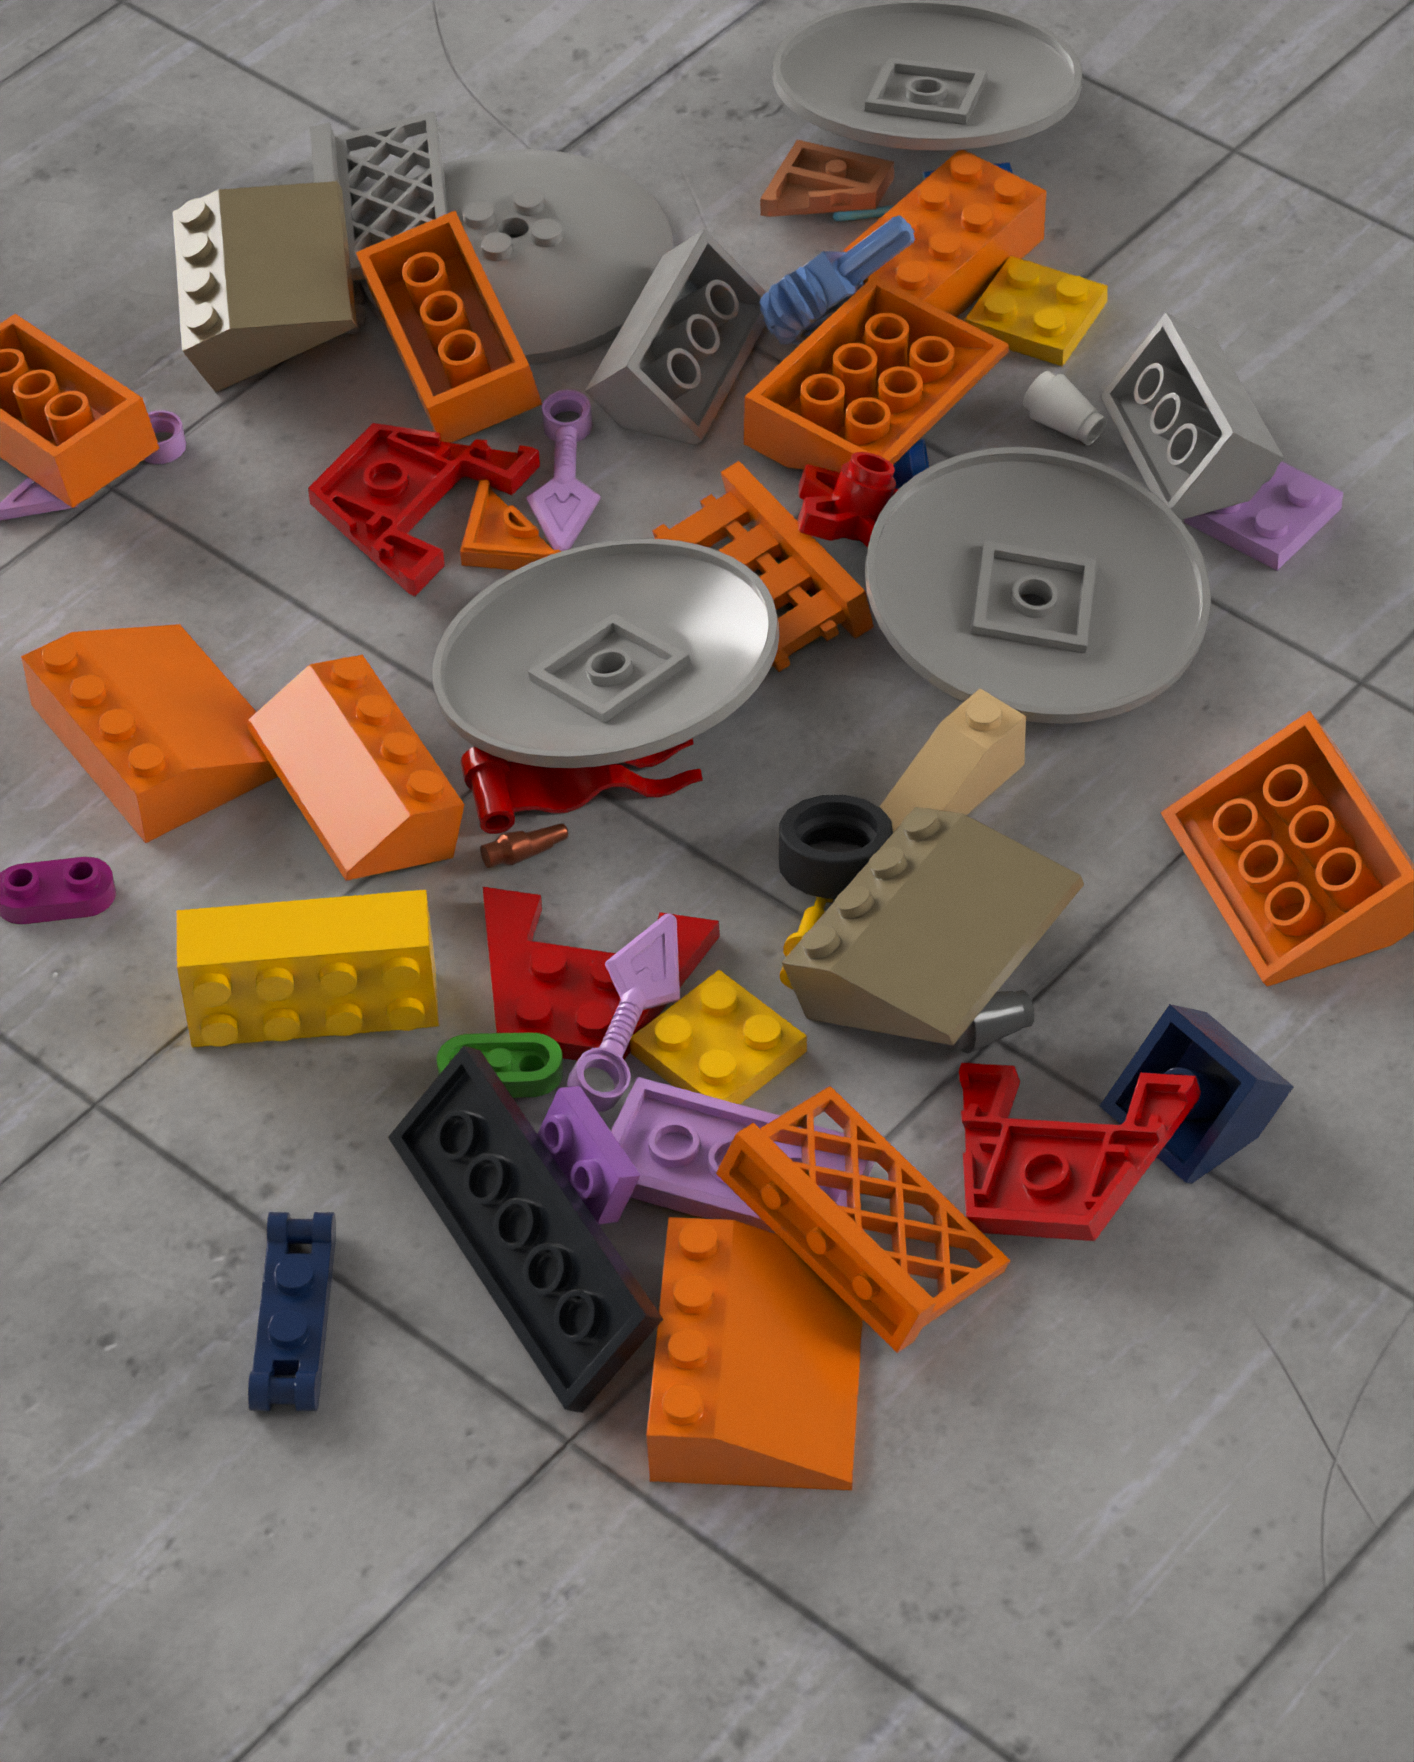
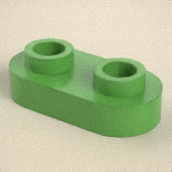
(512, 1059)

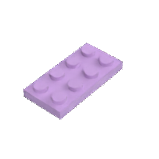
(680, 1142)

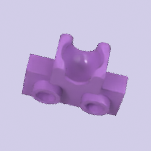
(588, 1154)

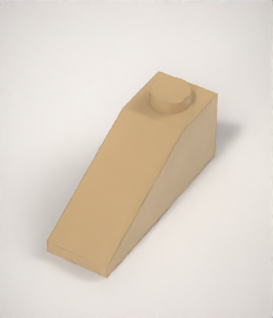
(962, 760)

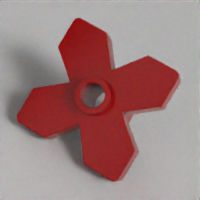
(845, 502)

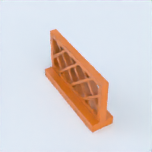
(833, 1236)

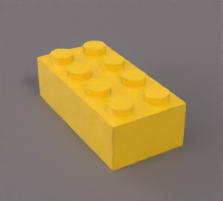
(307, 968)

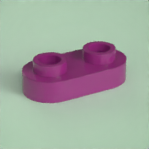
(56, 890)

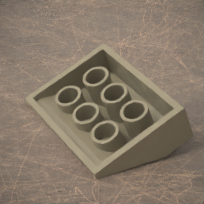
(261, 276)
(928, 929)

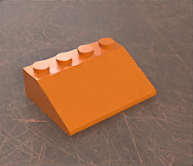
(867, 381)
(148, 722)
(1297, 855)
(750, 1364)

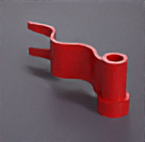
(512, 787)

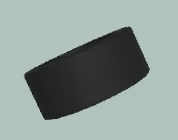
(829, 819)

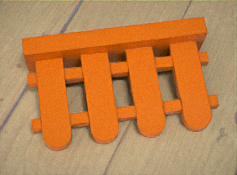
(803, 566)

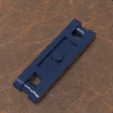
(293, 1313)

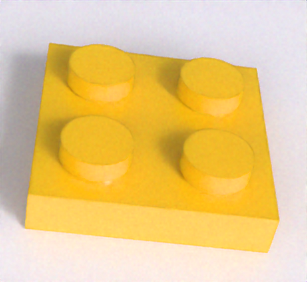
(1038, 309)
(719, 1041)

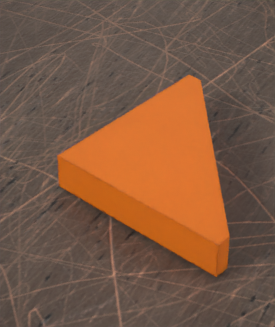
(500, 534)

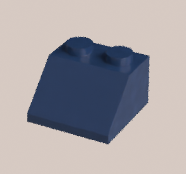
(1235, 1085)

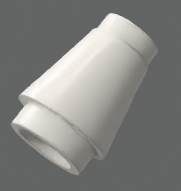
(1063, 407)

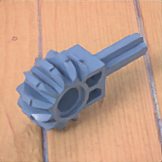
(816, 290)

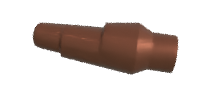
(518, 846)

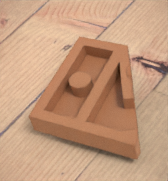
(825, 181)

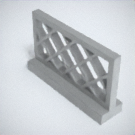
(334, 163)

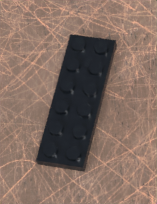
(524, 1230)

